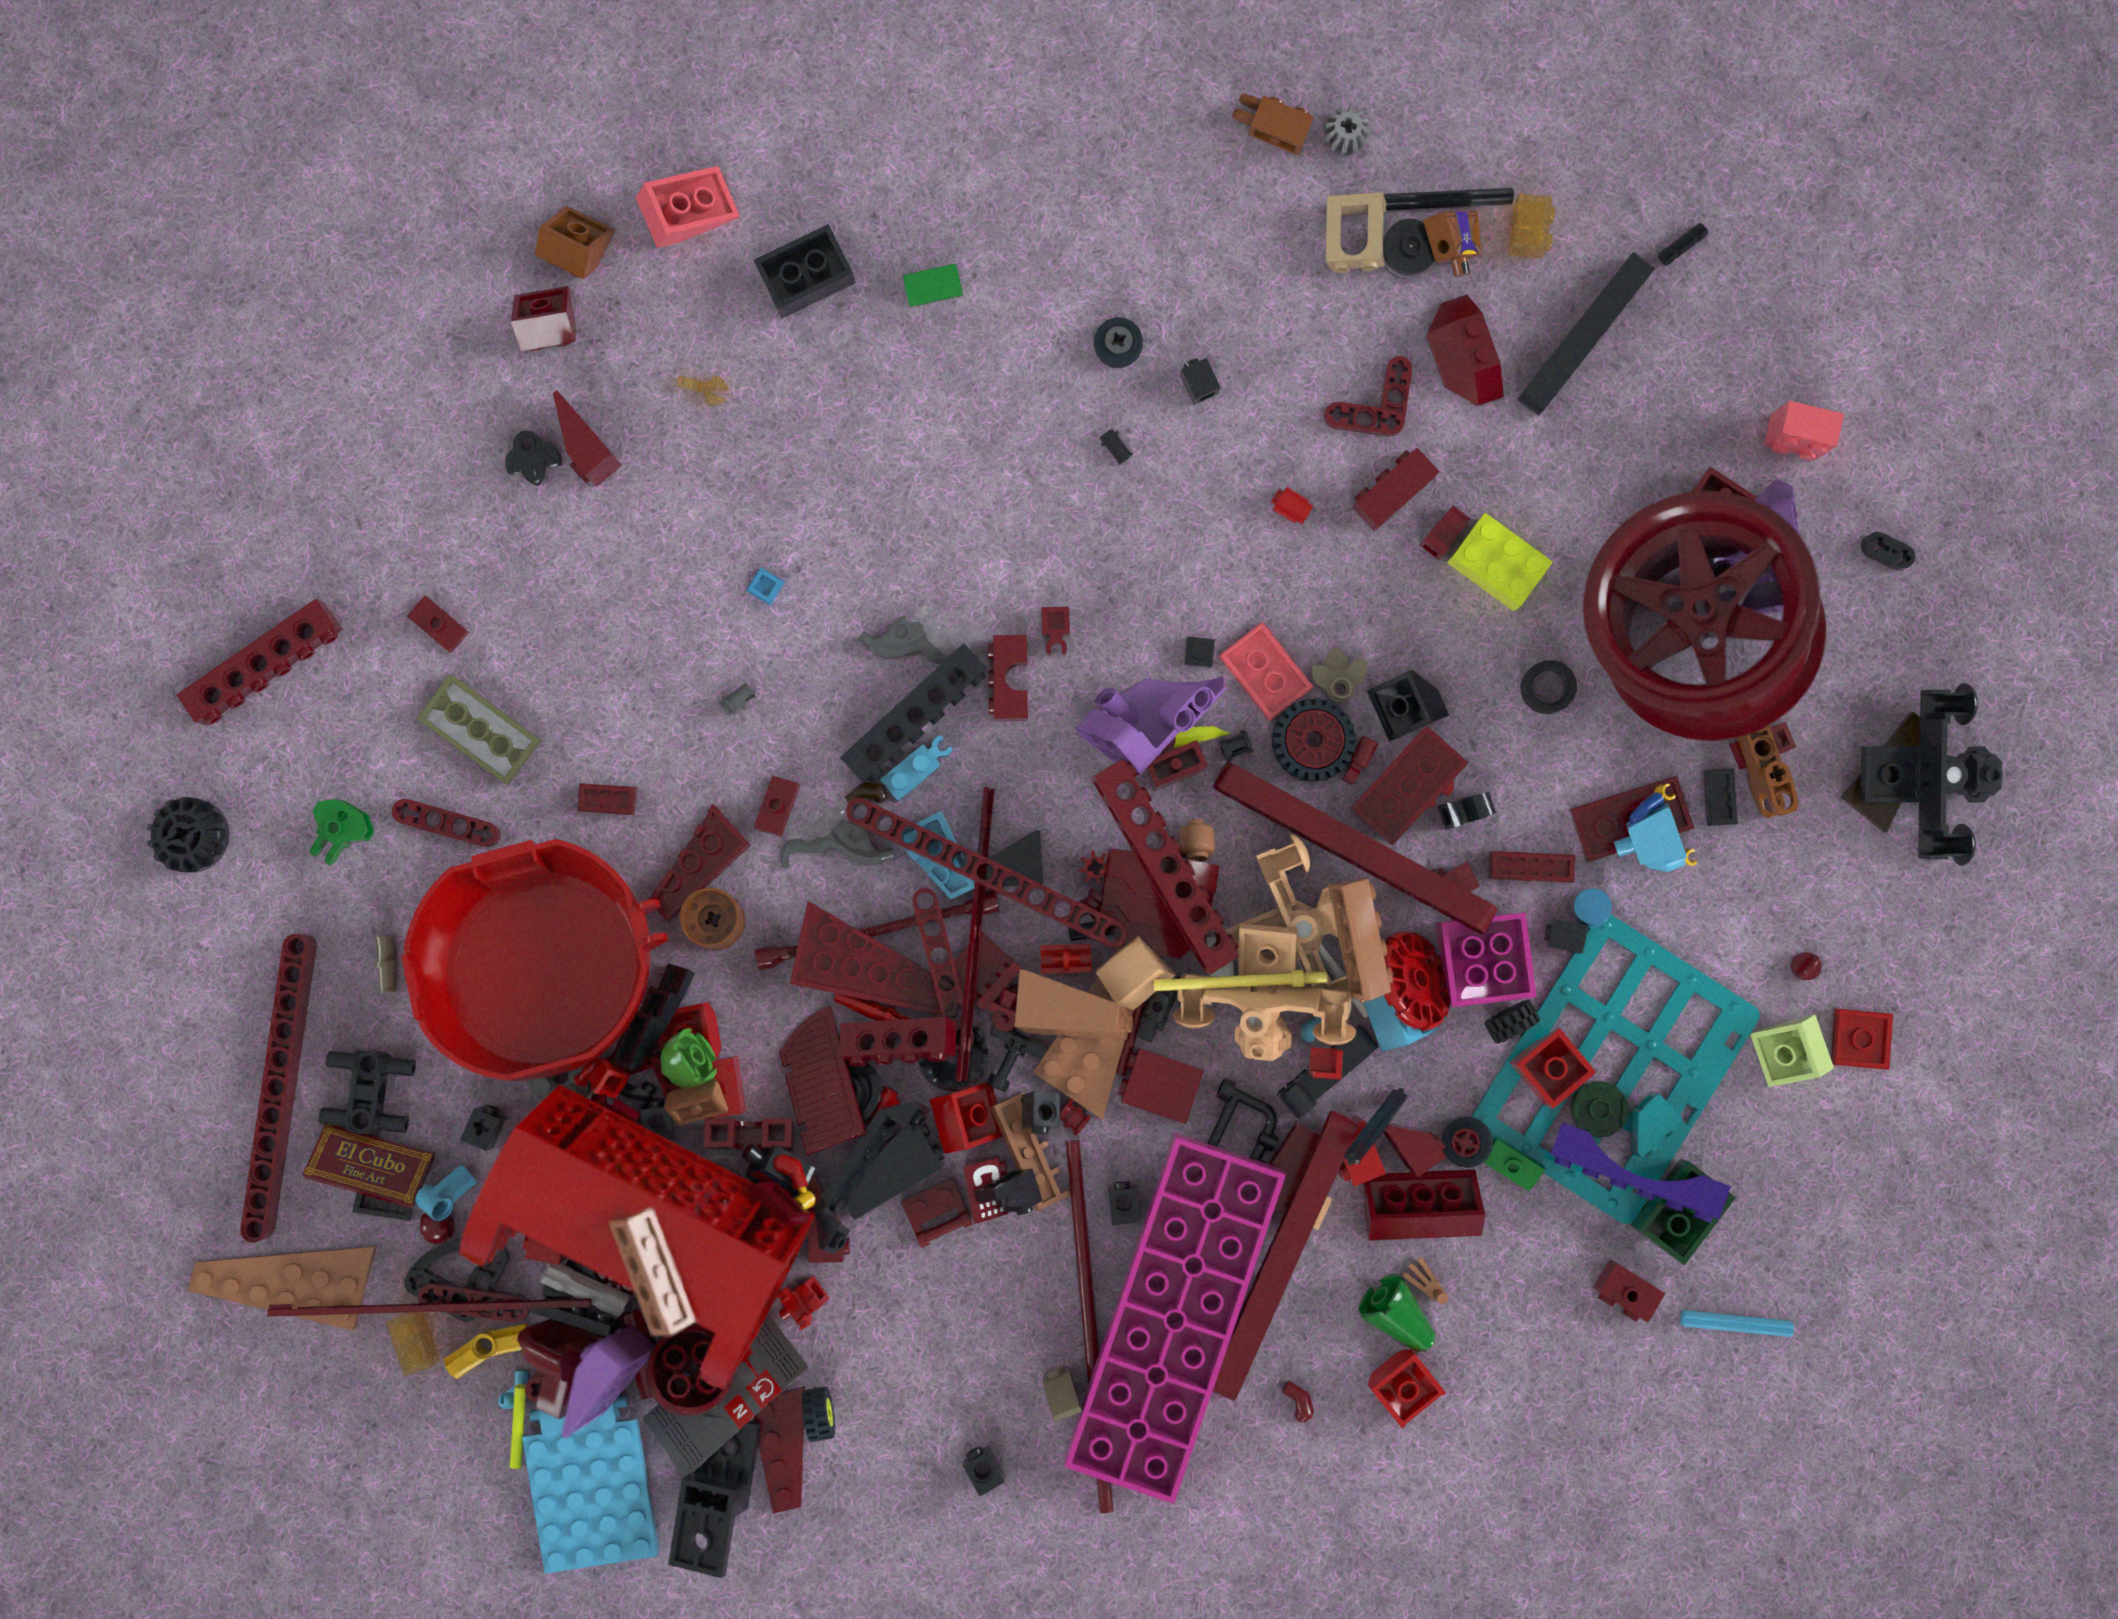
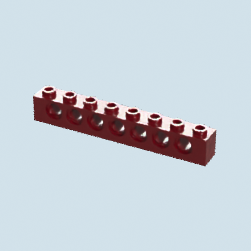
(1179, 908)

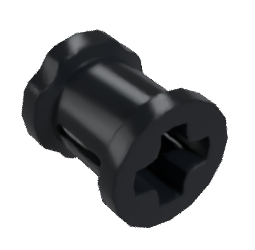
(1235, 746)

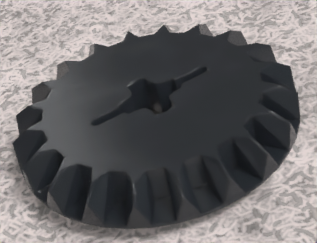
(866, 1087)

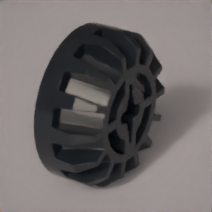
(207, 834)

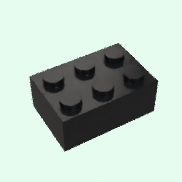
(805, 271)

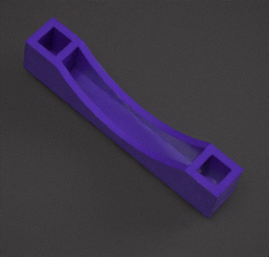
(1697, 1194)

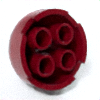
(673, 1357)

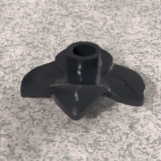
(534, 461)

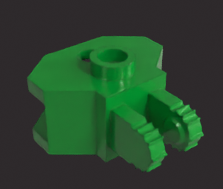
(334, 827)

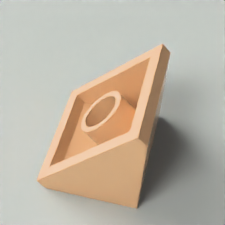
(1132, 973)

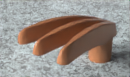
(1432, 1288)

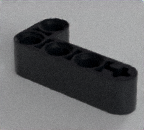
(1304, 1090)

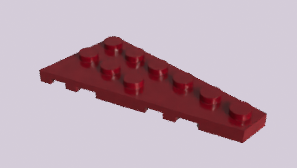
(852, 964)

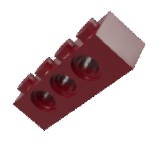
(857, 1036)

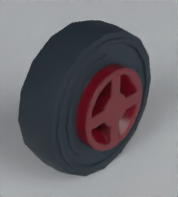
(1456, 1147)

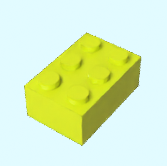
(1499, 562)

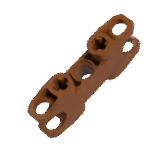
(1767, 774)

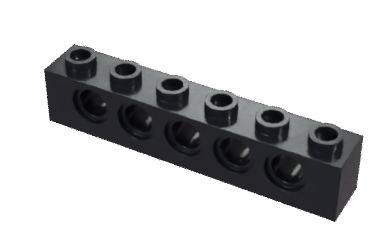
(857, 757)

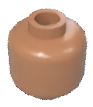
(1196, 840)

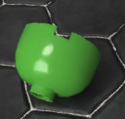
(688, 1060)

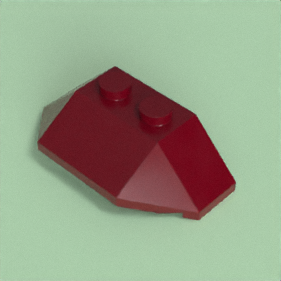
(1465, 352)

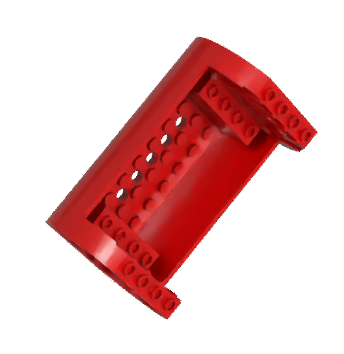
(583, 1165)

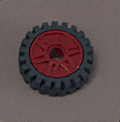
(1326, 721)

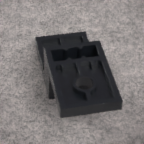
(710, 1503)

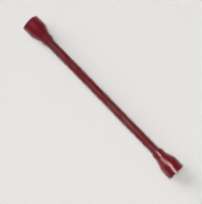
(771, 956)

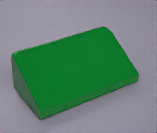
(932, 285)

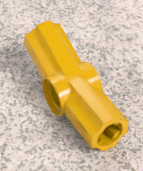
(472, 1353)

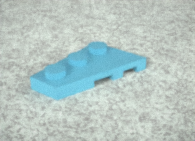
(949, 882)

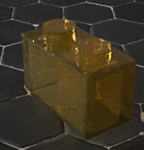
(1531, 226)
(413, 1342)

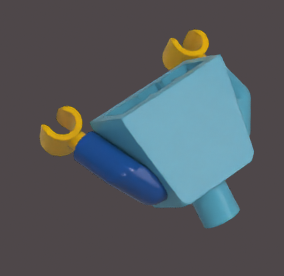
(1655, 835)

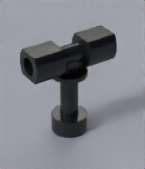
(1016, 1045)

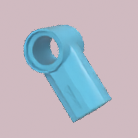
(439, 1199)

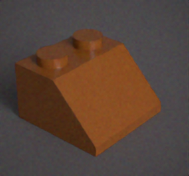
(573, 241)

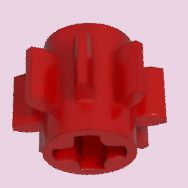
(1089, 863)

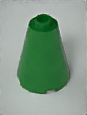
(1397, 1313)

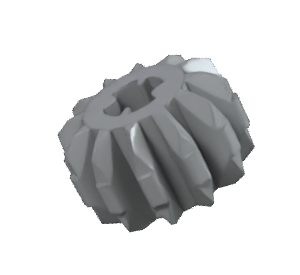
(1357, 129)

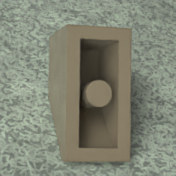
(1061, 1393)

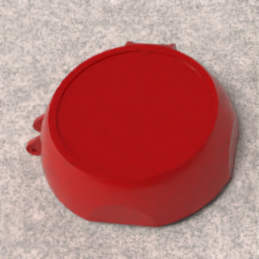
(528, 960)

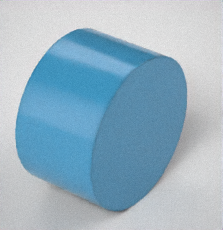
(1592, 908)

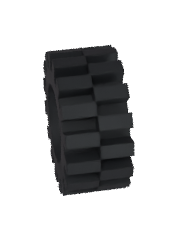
(1512, 1021)

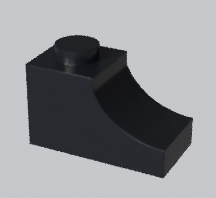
(1013, 1191)

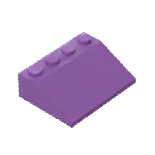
(604, 1375)

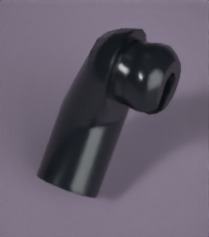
(642, 1094)

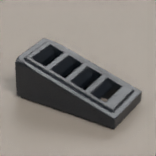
(382, 1212)

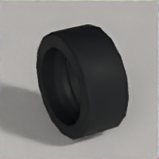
(1569, 681)

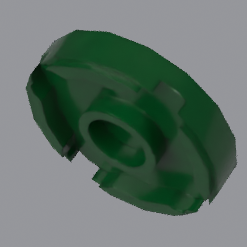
(1599, 1108)

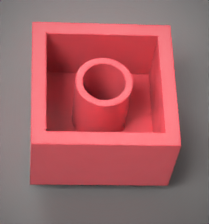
(1803, 430)

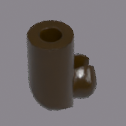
(868, 790)

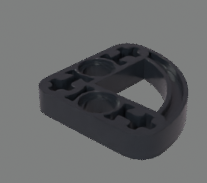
(421, 1265)

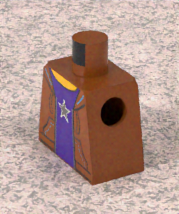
(1454, 238)

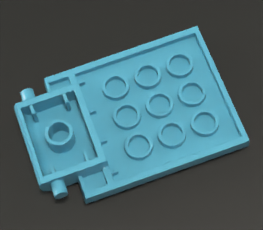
(590, 1491)

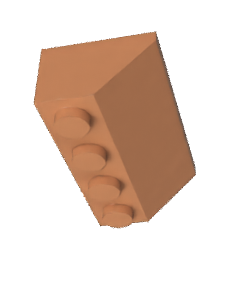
(1360, 938)

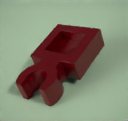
(1055, 624)

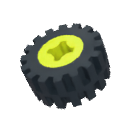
(818, 1414)

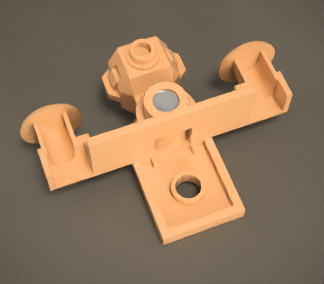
(1293, 914)

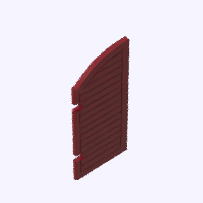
(821, 1084)

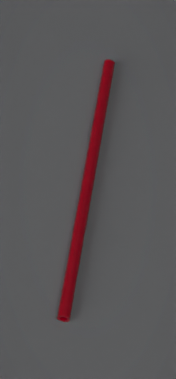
(1085, 1285)

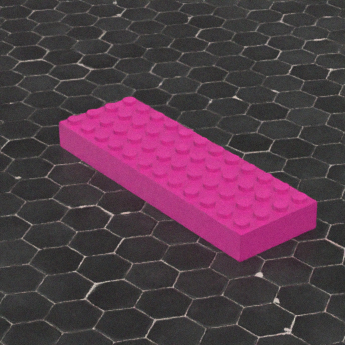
(1174, 1318)

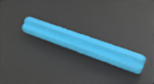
(1736, 1323)

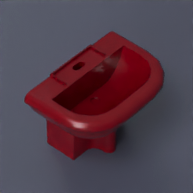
(556, 1352)

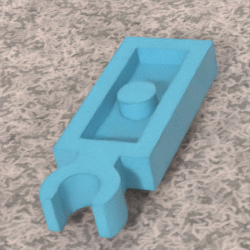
(914, 769)

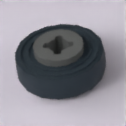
(1123, 351)

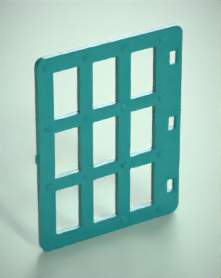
(1694, 1086)

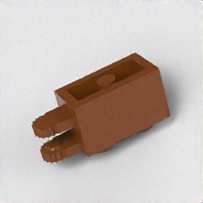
(1275, 122)

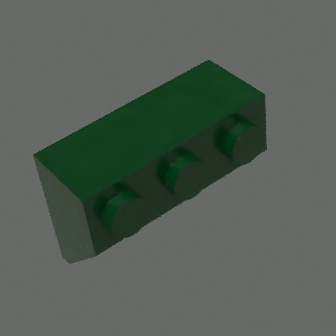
(1672, 1230)

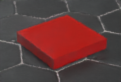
(1861, 1039)

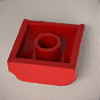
(701, 1020)
(1404, 1386)

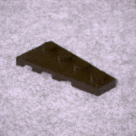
(1882, 813)

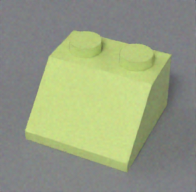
(1792, 1051)

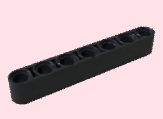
(1586, 333)

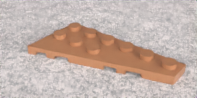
(1084, 1065)
(291, 1278)

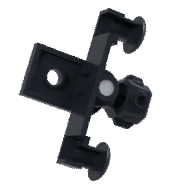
(1929, 774)

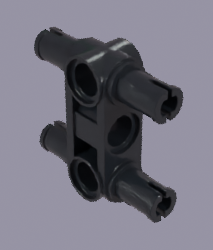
(367, 1091)

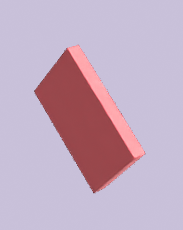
(1265, 671)

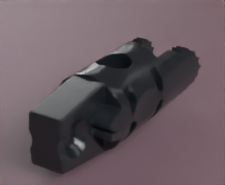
(1153, 1020)

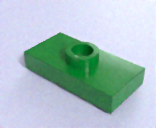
(1514, 1164)

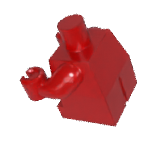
(604, 1077)
(802, 1301)

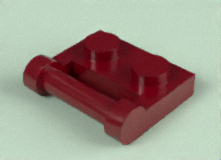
(933, 1203)

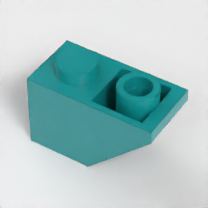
(1650, 1123)

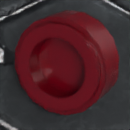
(1806, 966)

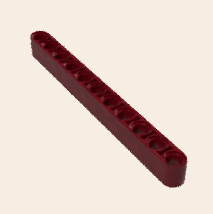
(1355, 848)
(975, 863)
(269, 1097)
(1284, 1252)

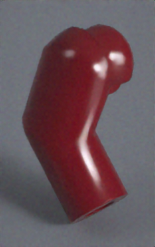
(1302, 1399)

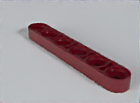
(932, 942)

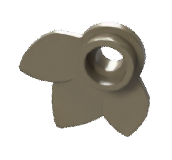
(1339, 671)

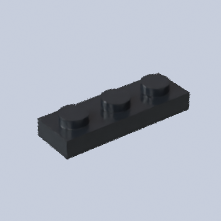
(599, 1323)

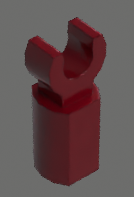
(1360, 759)

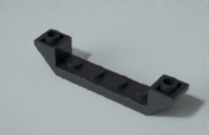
(830, 1232)

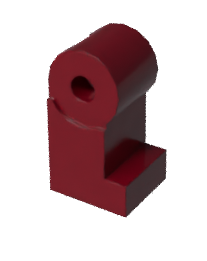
(1445, 532)

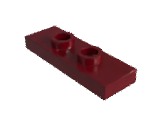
(1532, 866)

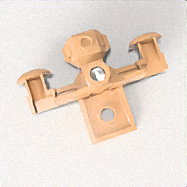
(1261, 1028)

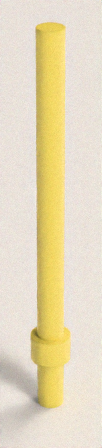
(1296, 978)

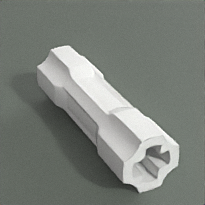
(567, 1280)

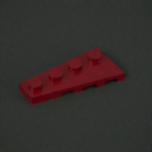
(706, 856)
(782, 1449)

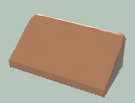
(696, 1103)

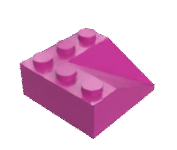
(1487, 965)

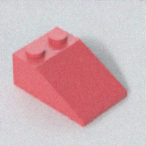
(686, 205)

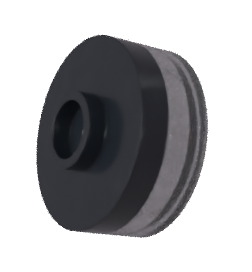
(1407, 249)

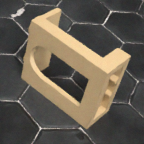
(1372, 256)

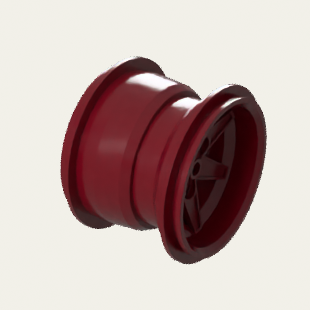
(1685, 534)

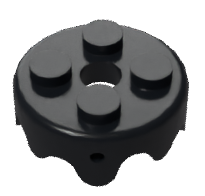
(943, 1074)

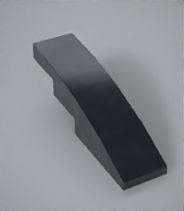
(652, 1018)

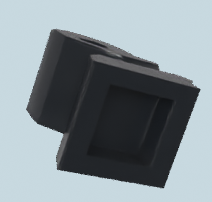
(1466, 810)

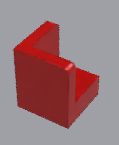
(1325, 1063)

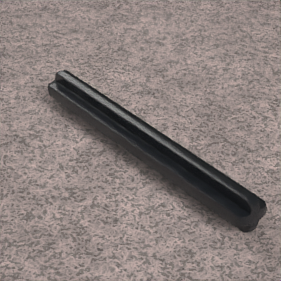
(1447, 199)
(1375, 1127)

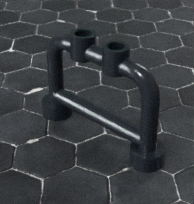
(1232, 1095)

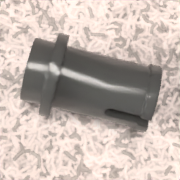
(737, 699)

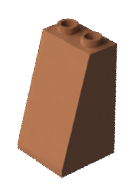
(1061, 1010)

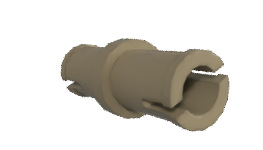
(386, 963)

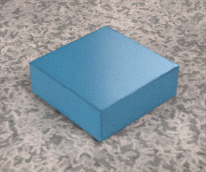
(765, 586)

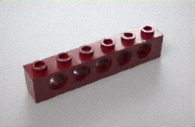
(198, 695)

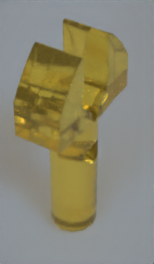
(702, 387)

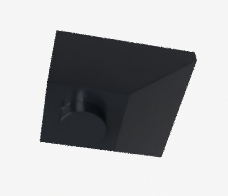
(1406, 704)

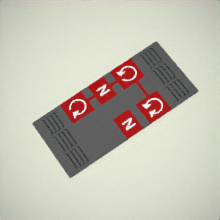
(760, 1377)

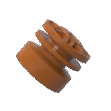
(697, 914)

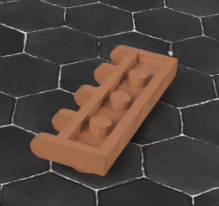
(1027, 1150)

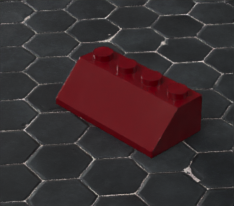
(1423, 1206)

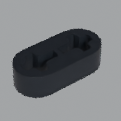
(1890, 545)

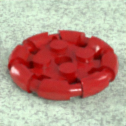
(1424, 1001)

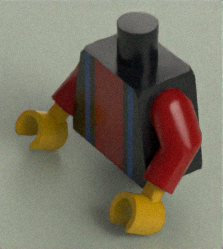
(780, 1166)

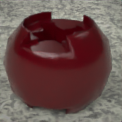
(436, 1231)

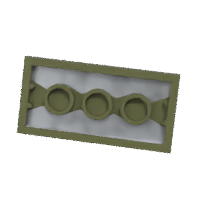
(479, 729)

